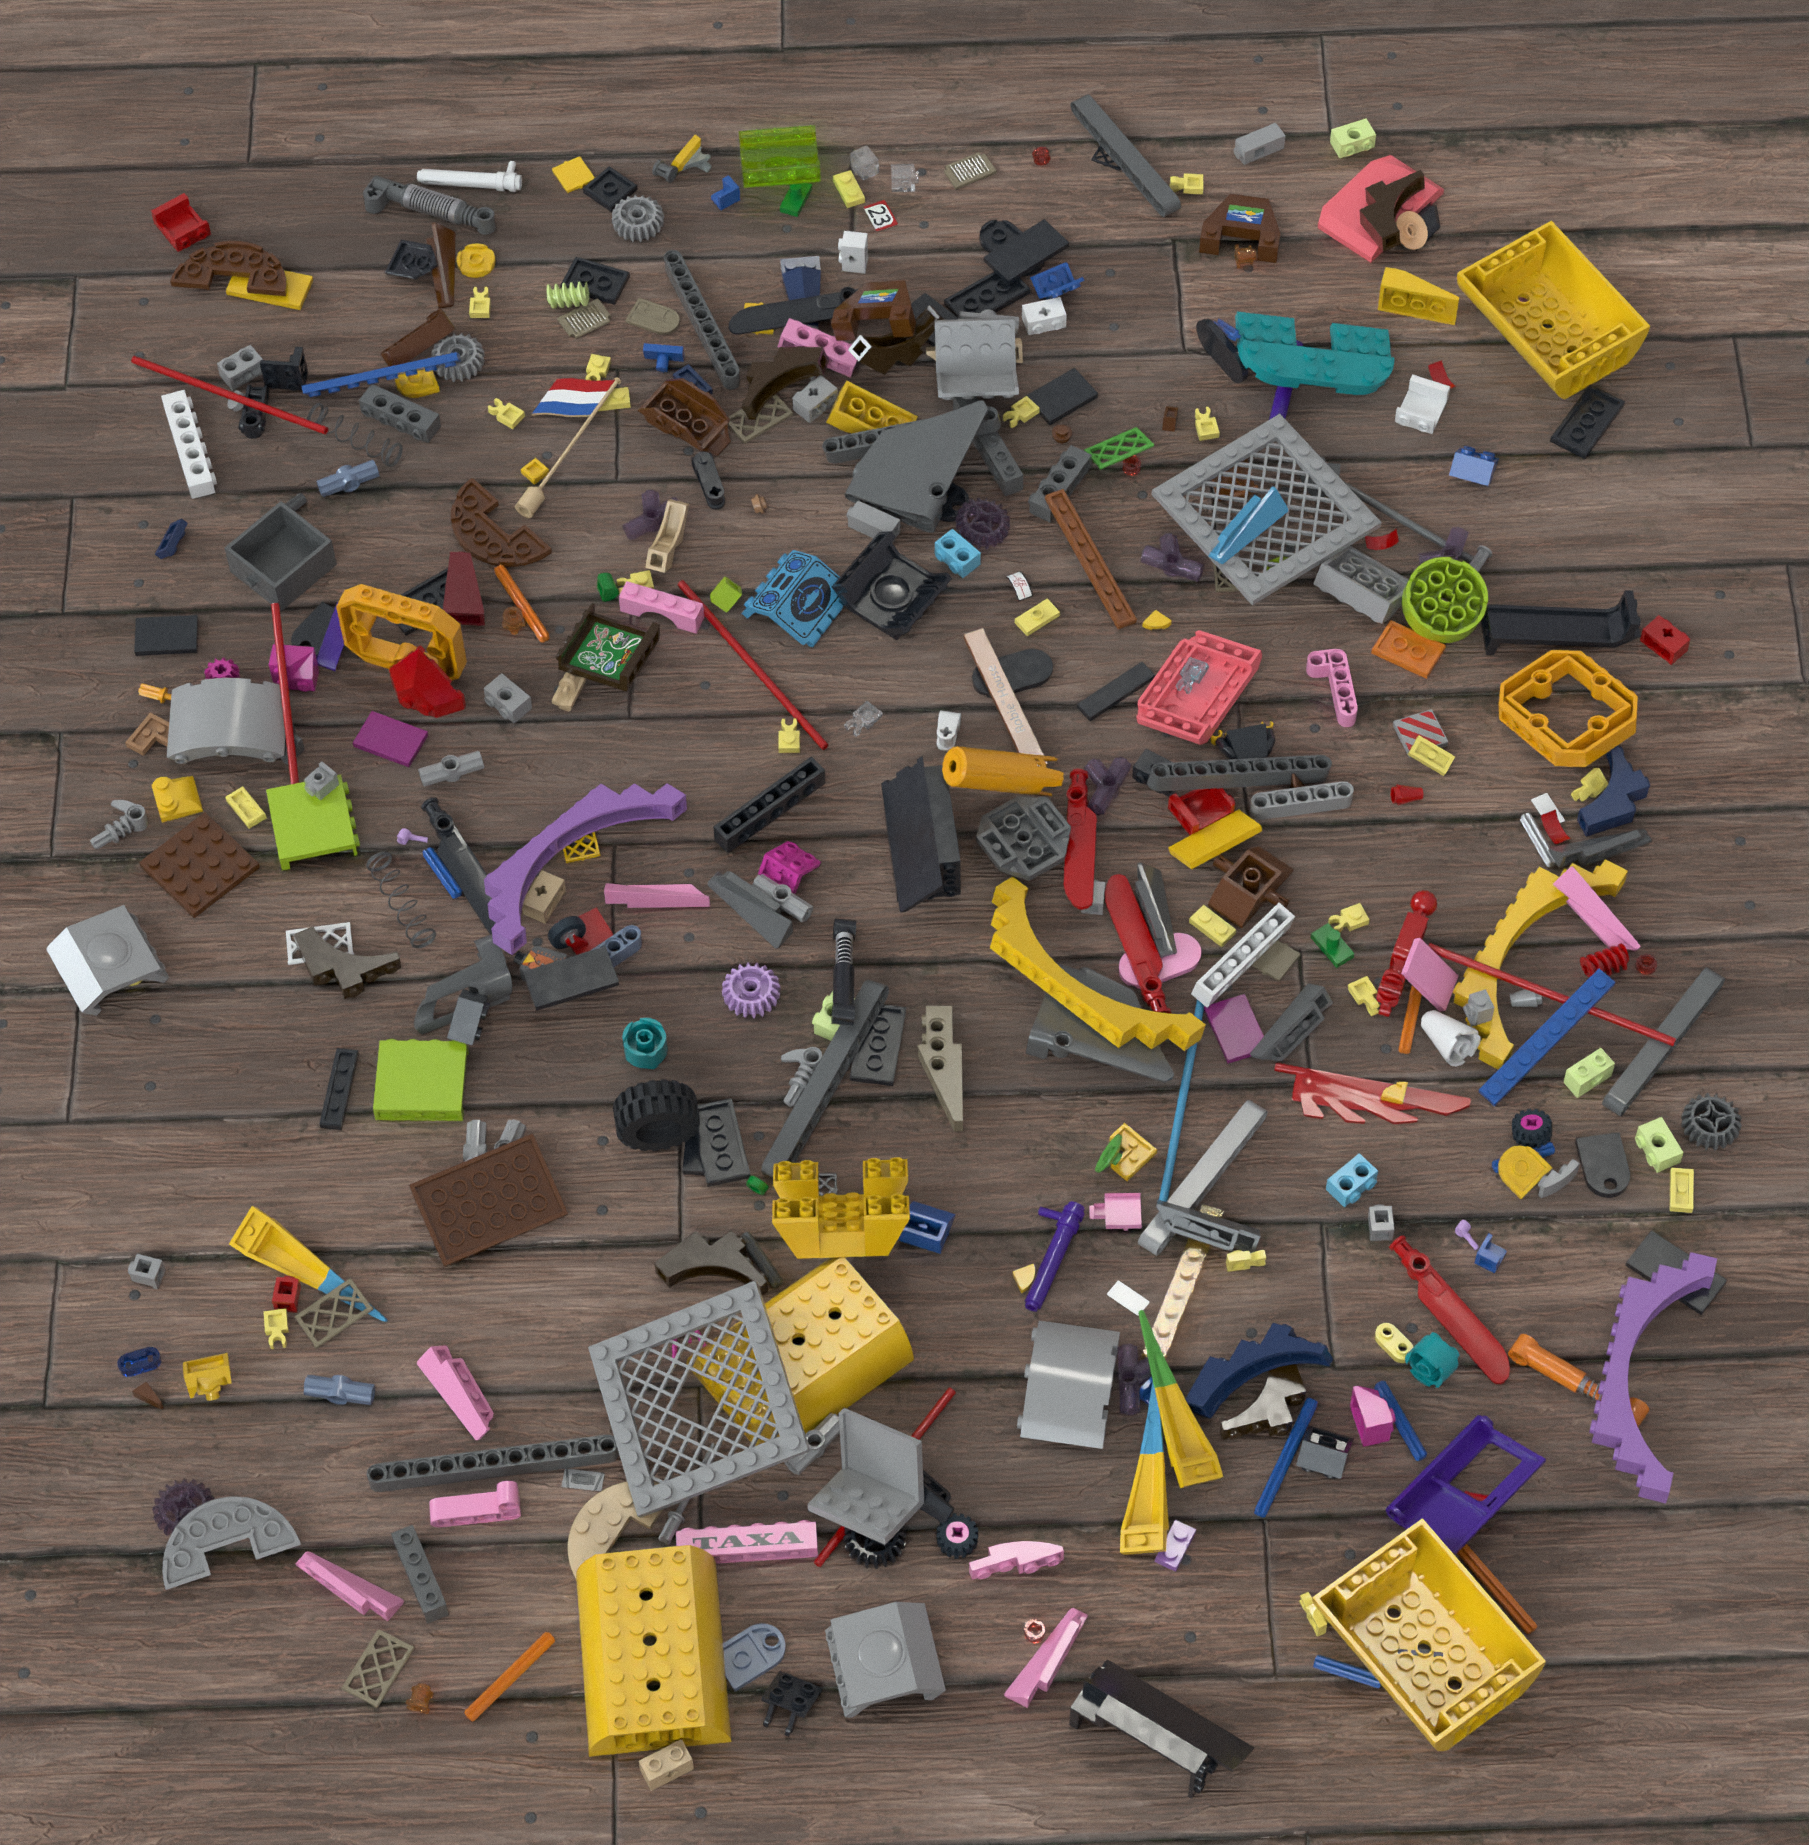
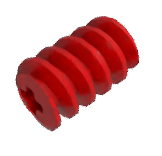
(1605, 960)

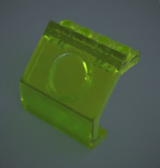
(779, 156)

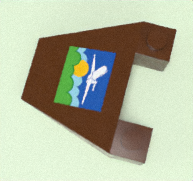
(1242, 218)
(875, 301)

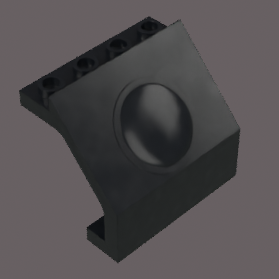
(888, 587)

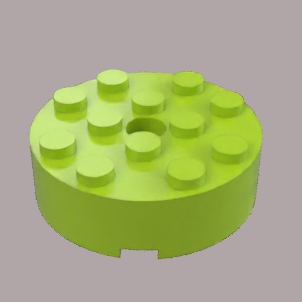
(1438, 618)

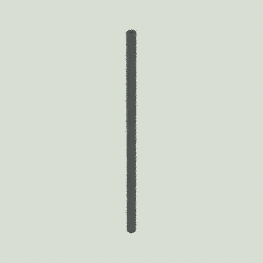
(1405, 521)

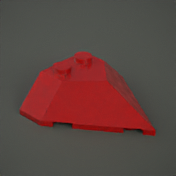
(424, 685)

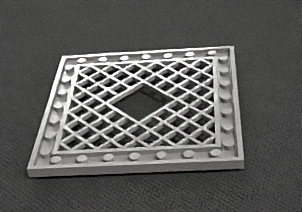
(1258, 585)
(605, 1358)

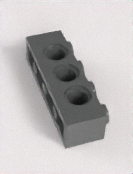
(399, 413)
(1064, 475)
(420, 1574)

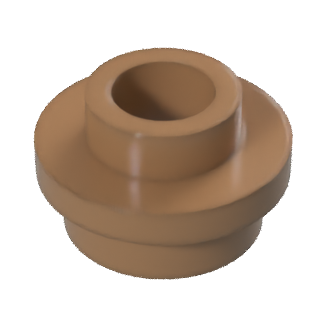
(759, 504)

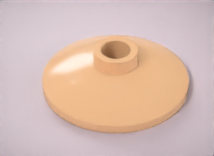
(1412, 230)

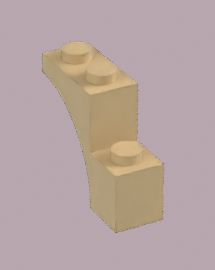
(669, 536)

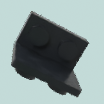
(286, 375)

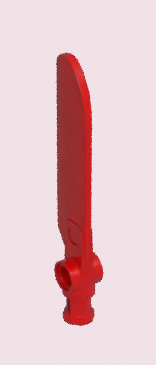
(1081, 849)
(1136, 941)
(1454, 1314)

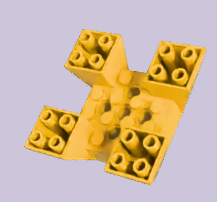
(841, 1223)

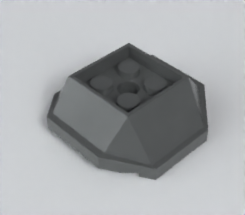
(1028, 820)

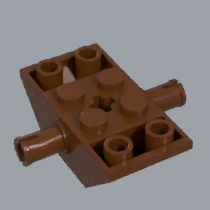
(1249, 885)

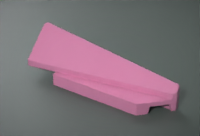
(1594, 911)
(457, 1388)
(1047, 1660)

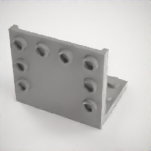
(976, 358)
(877, 1481)

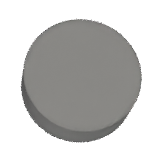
(235, 406)

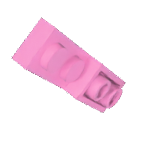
(1025, 1555)

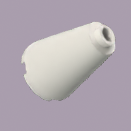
(1450, 1037)

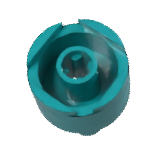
(645, 1043)
(1432, 1360)

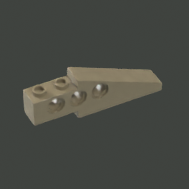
(948, 1080)

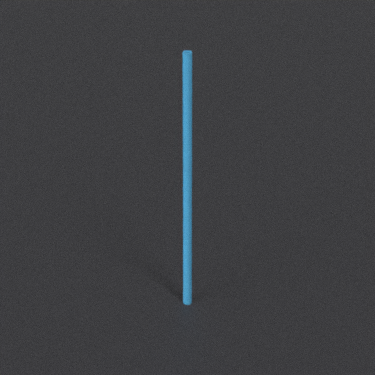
(1179, 1114)

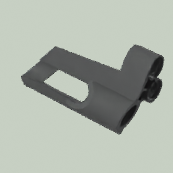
(485, 977)

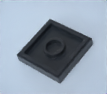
(609, 188)

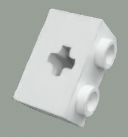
(853, 251)
(1044, 316)

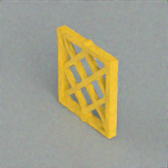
(587, 847)

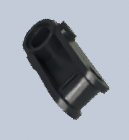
(253, 420)
(709, 480)

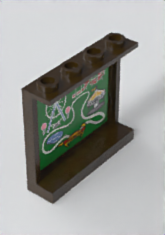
(607, 650)

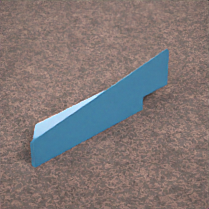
(1248, 524)

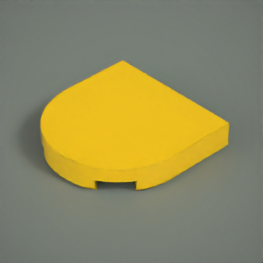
(417, 385)
(1522, 1169)

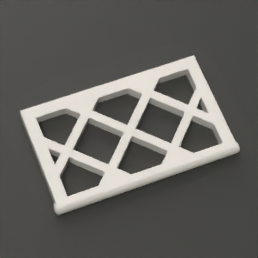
(328, 929)

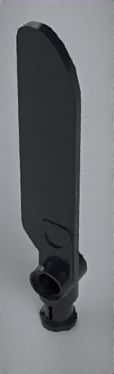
(777, 314)
(460, 861)

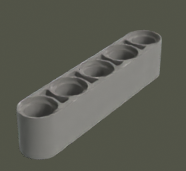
(1311, 804)

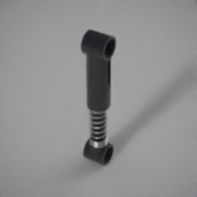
(843, 973)

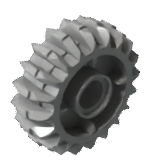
(637, 218)
(470, 353)

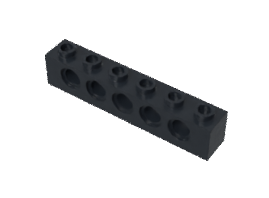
(769, 804)

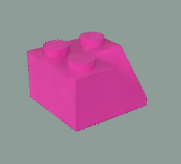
(300, 666)
(1371, 1416)

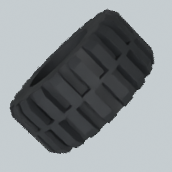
(656, 1115)

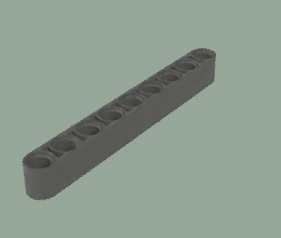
(1125, 155)
(702, 319)
(862, 440)
(1238, 772)
(1656, 1052)

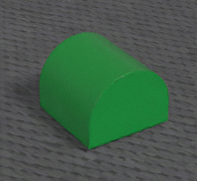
(607, 587)

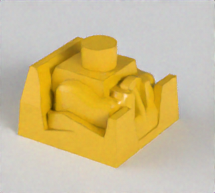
(207, 1375)

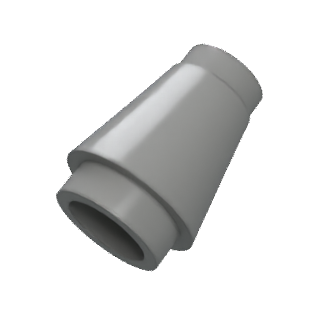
(1525, 998)

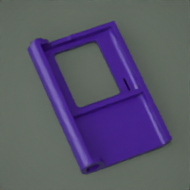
(1449, 1510)

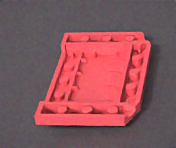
(1341, 213)
(1202, 710)

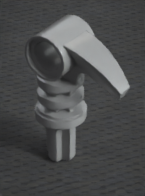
(126, 823)
(804, 1071)

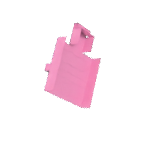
(1119, 1211)

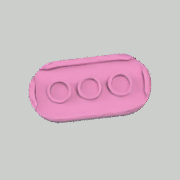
(1174, 965)

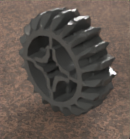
(1718, 1112)

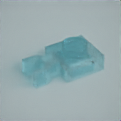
(1192, 672)

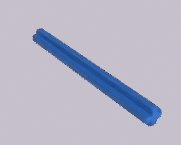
(1285, 1457)

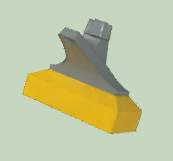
(691, 156)

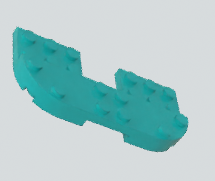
(1354, 366)

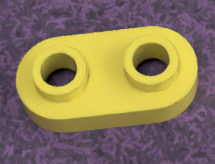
(1392, 1342)

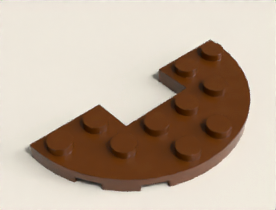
(232, 259)
(484, 538)

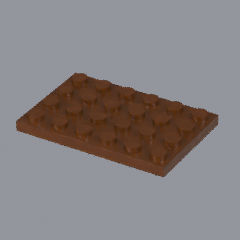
(488, 1200)

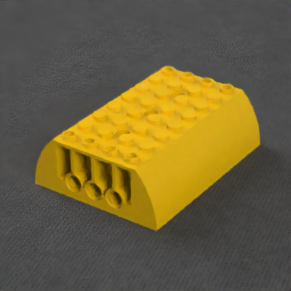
(1562, 293)
(836, 1361)
(1437, 1608)
(684, 1659)

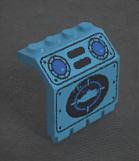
(798, 597)

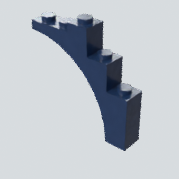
(1249, 1360)

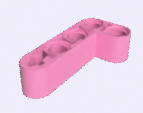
(1328, 667)
(477, 1508)

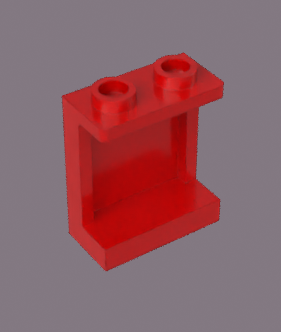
(180, 223)
(1201, 808)

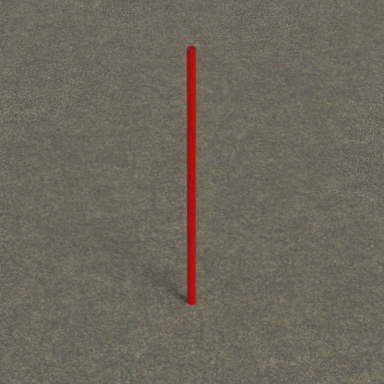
(230, 395)
(755, 667)
(1550, 994)

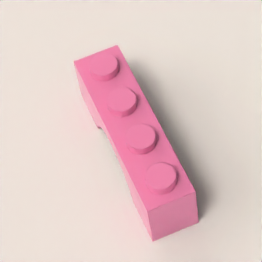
(682, 612)

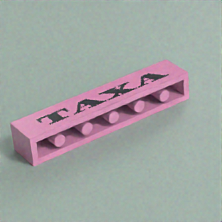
(754, 1542)

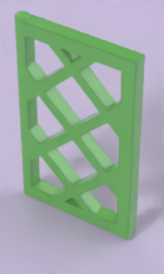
(1123, 437)

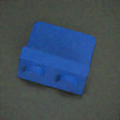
(1054, 280)

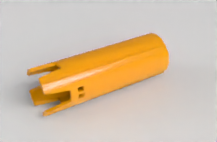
(999, 771)

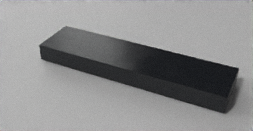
(1115, 691)
(339, 1089)

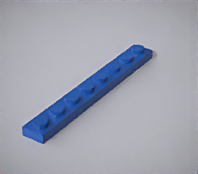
(389, 373)
(1546, 1037)

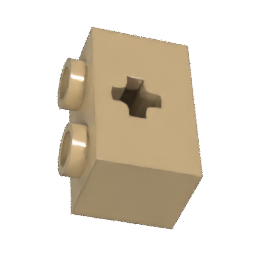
(543, 896)
(666, 1765)

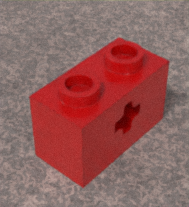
(1665, 639)

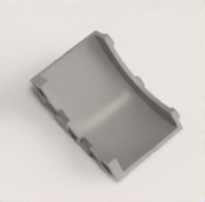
(226, 720)
(1069, 1384)

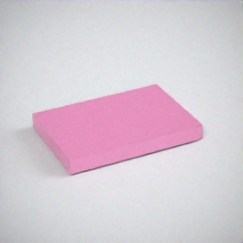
(1429, 974)

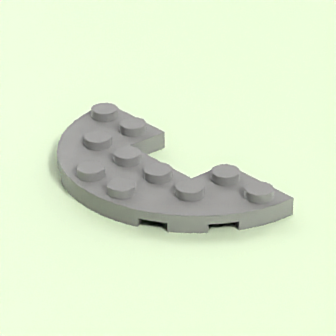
(220, 1524)

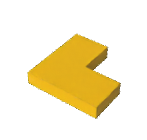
(1135, 1152)

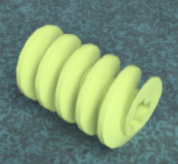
(567, 296)

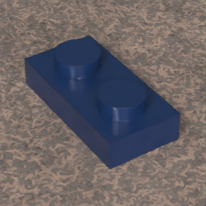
(691, 375)
(171, 538)

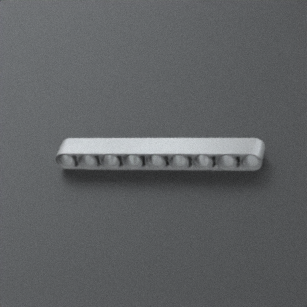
(1206, 1172)

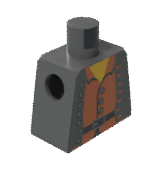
(537, 957)

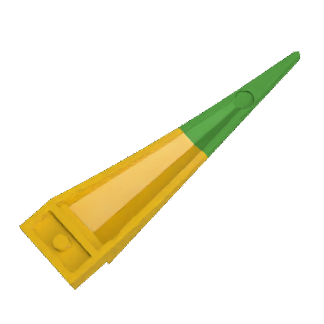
(1186, 1442)

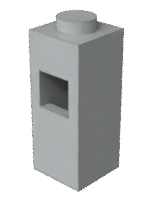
(1259, 143)
(871, 520)

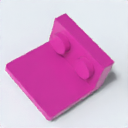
(787, 865)

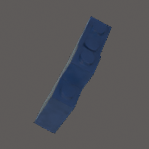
(1616, 803)

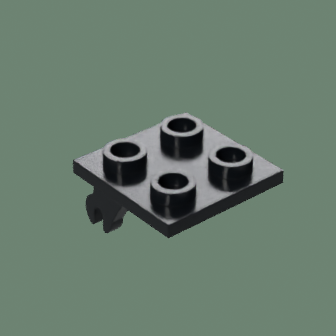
(792, 1695)

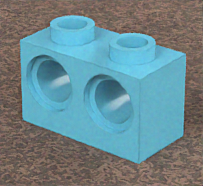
(959, 551)
(1348, 1177)

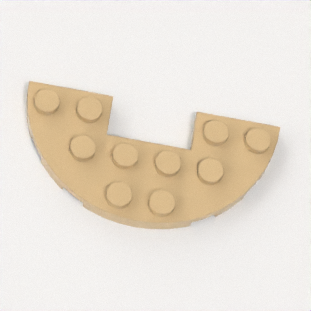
(602, 1523)

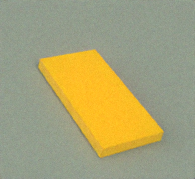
(297, 290)
(1215, 839)

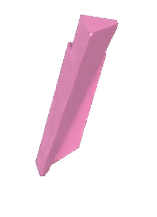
(655, 896)
(349, 1587)

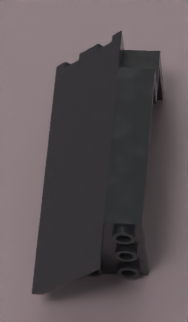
(921, 835)
(1158, 1723)

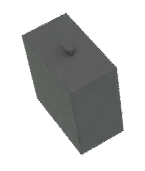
(280, 556)

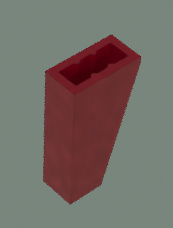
(462, 592)

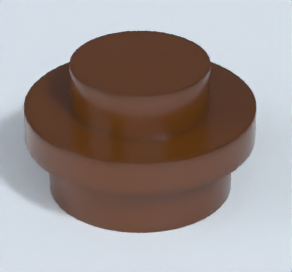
(1061, 433)

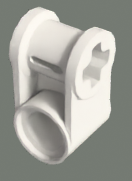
(947, 729)

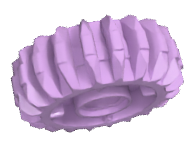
(765, 991)

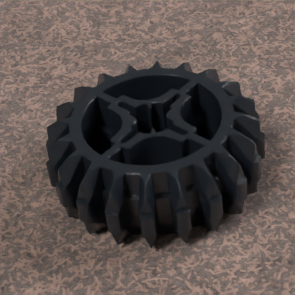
(867, 1553)

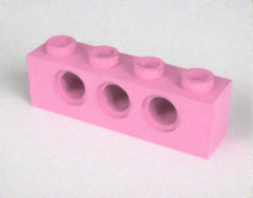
(812, 337)

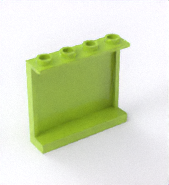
(311, 826)
(420, 1080)

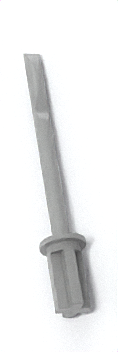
(676, 1518)

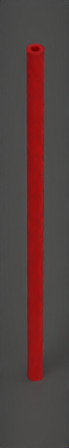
(288, 725)
(918, 1433)

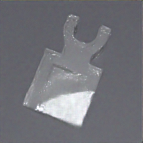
(865, 717)

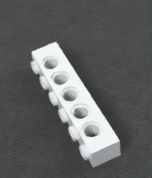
(188, 444)
(1243, 955)

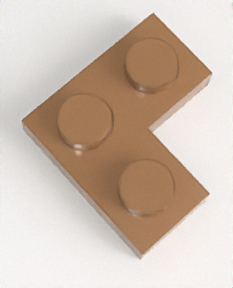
(148, 732)

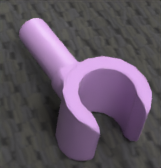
(404, 835)
(1462, 1231)

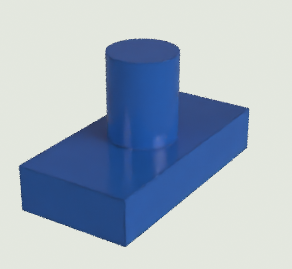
(663, 354)

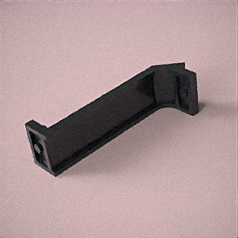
(1561, 625)

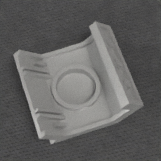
(104, 957)
(884, 1655)

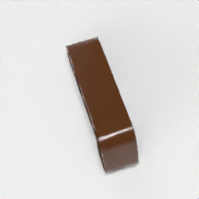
(419, 339)

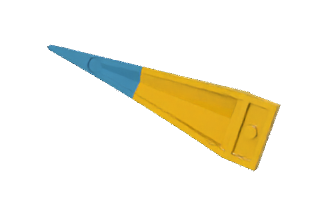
(276, 1247)
(1147, 1511)

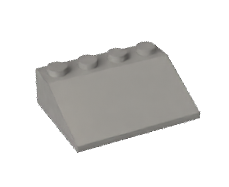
(1362, 584)

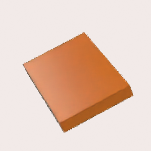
(1408, 649)

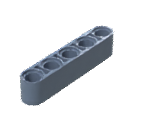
(622, 944)

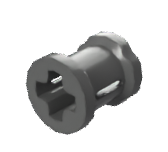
(665, 171)

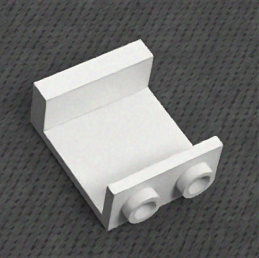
(1422, 404)

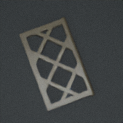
(759, 430)
(334, 1294)
(370, 1651)

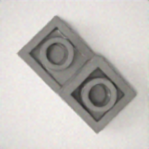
(1556, 1181)

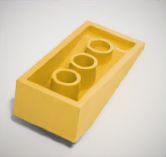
(1415, 297)
(862, 411)

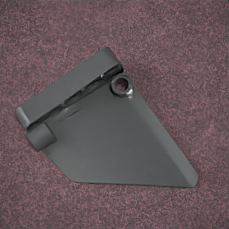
(913, 464)
(1059, 1024)

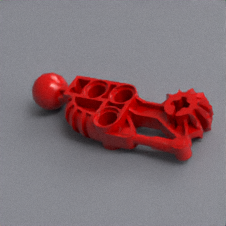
(1415, 925)

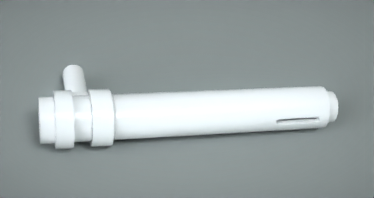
(500, 181)

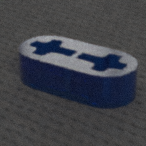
(139, 1361)

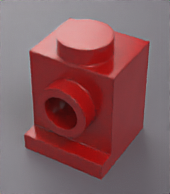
(286, 1293)

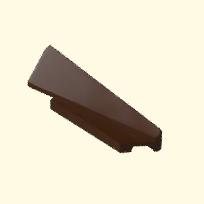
(443, 275)

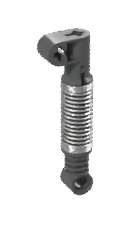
(423, 200)

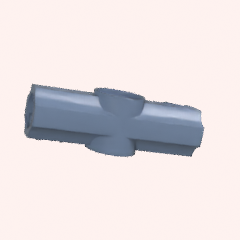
(347, 478)
(339, 1389)

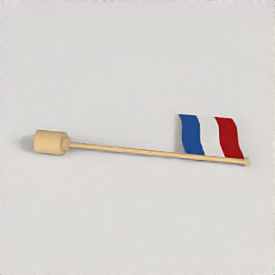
(569, 399)

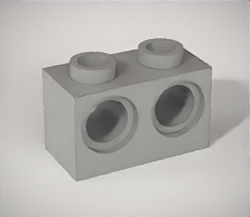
(240, 367)

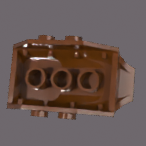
(688, 413)

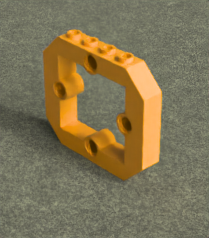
(359, 611)
(1601, 732)

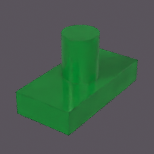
(795, 198)
(1332, 945)

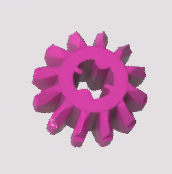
(222, 669)

